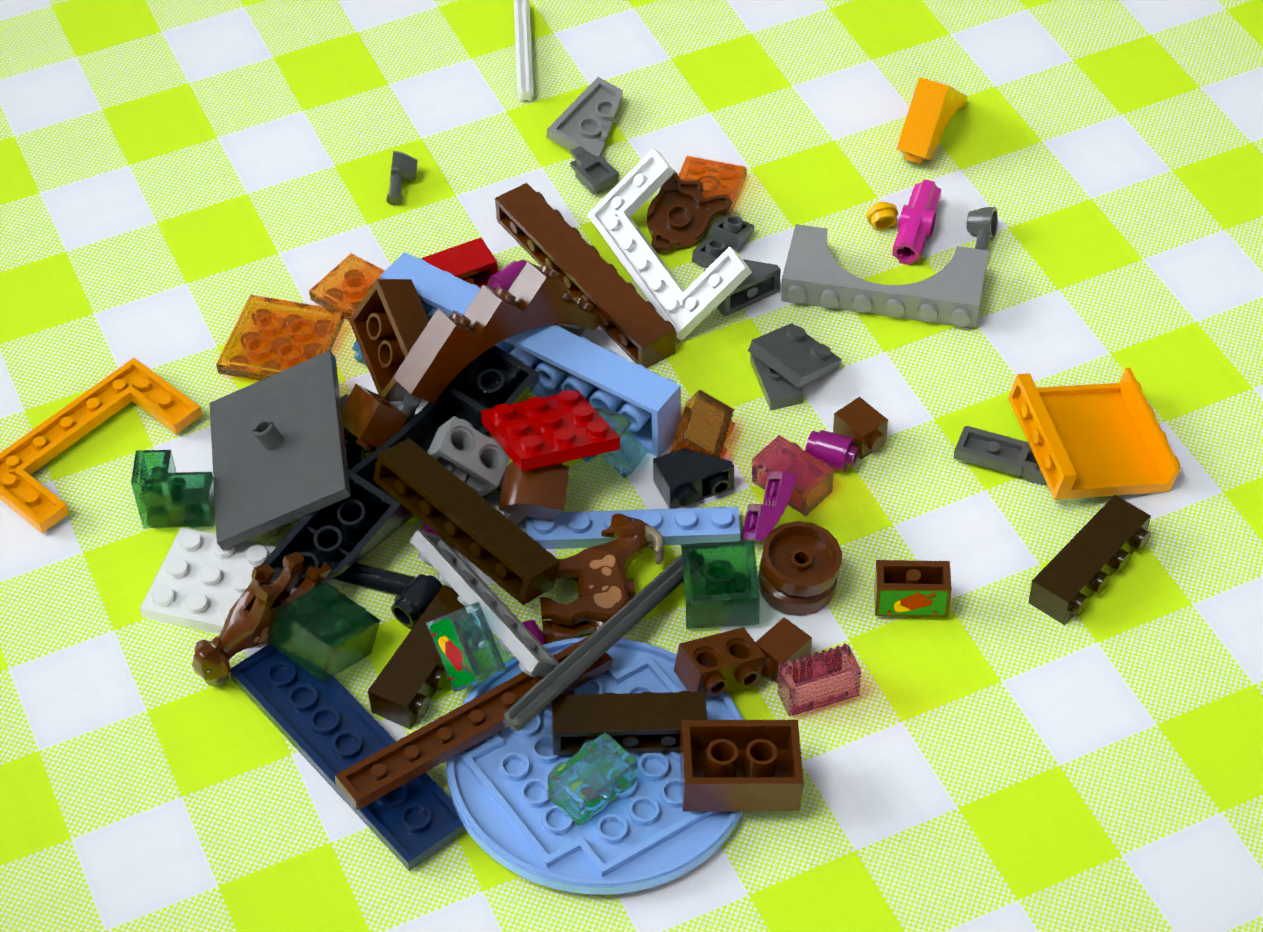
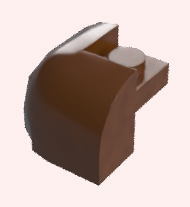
(533, 492)

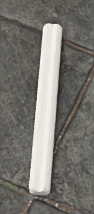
(523, 50)

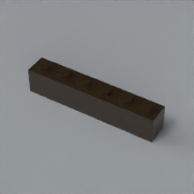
(466, 521)

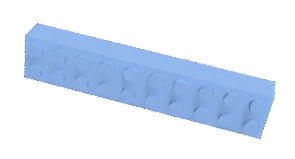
(564, 360)

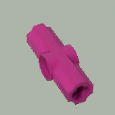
(917, 222)

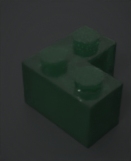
(171, 497)

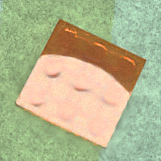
(277, 336)

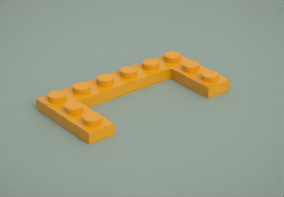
(127, 384)

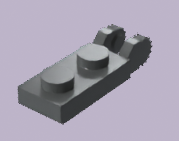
(998, 453)

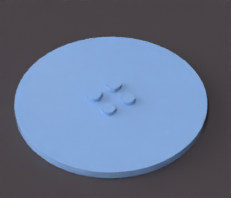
(626, 845)

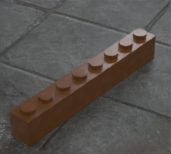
(552, 241)

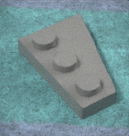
(588, 119)

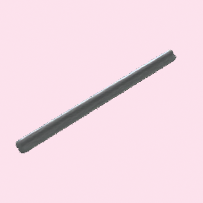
(593, 647)

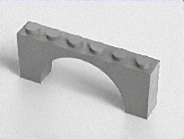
(945, 298)

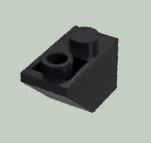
(691, 477)

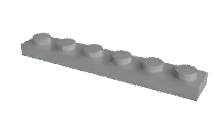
(458, 575)

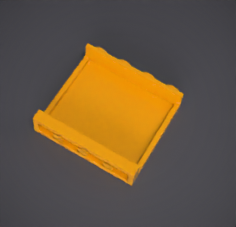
(1094, 438)

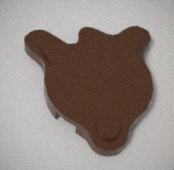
(681, 215)

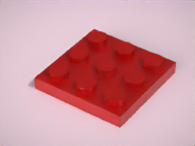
(550, 430)

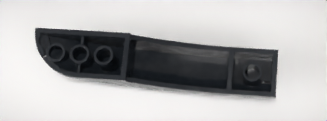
(361, 522)

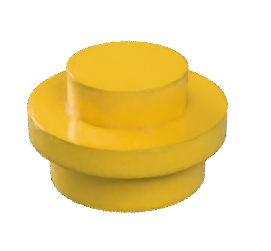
(882, 215)

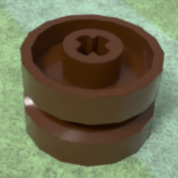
(799, 568)

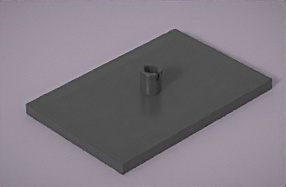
(278, 450)

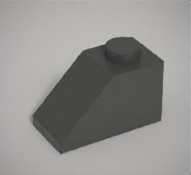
(760, 284)

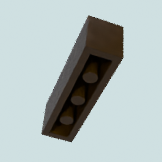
(1090, 560)
(415, 669)
(634, 720)

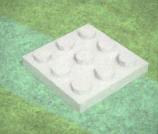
(201, 580)

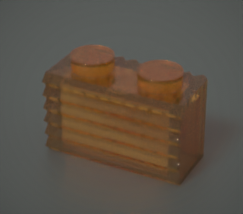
(704, 425)

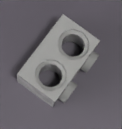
(466, 460)

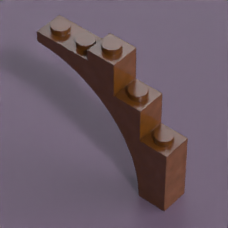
(458, 339)

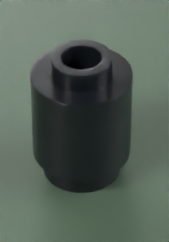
(415, 599)

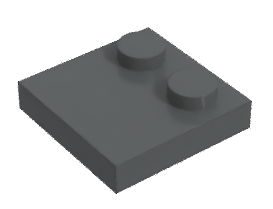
(794, 355)

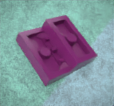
(763, 517)

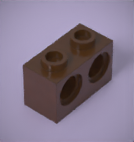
(719, 662)

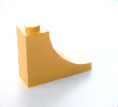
(927, 119)

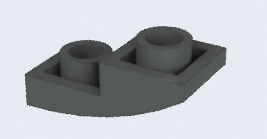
(727, 232)

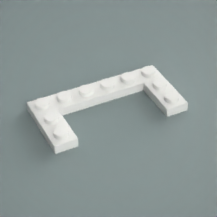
(673, 303)

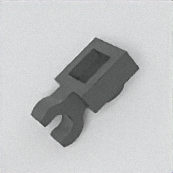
(593, 173)

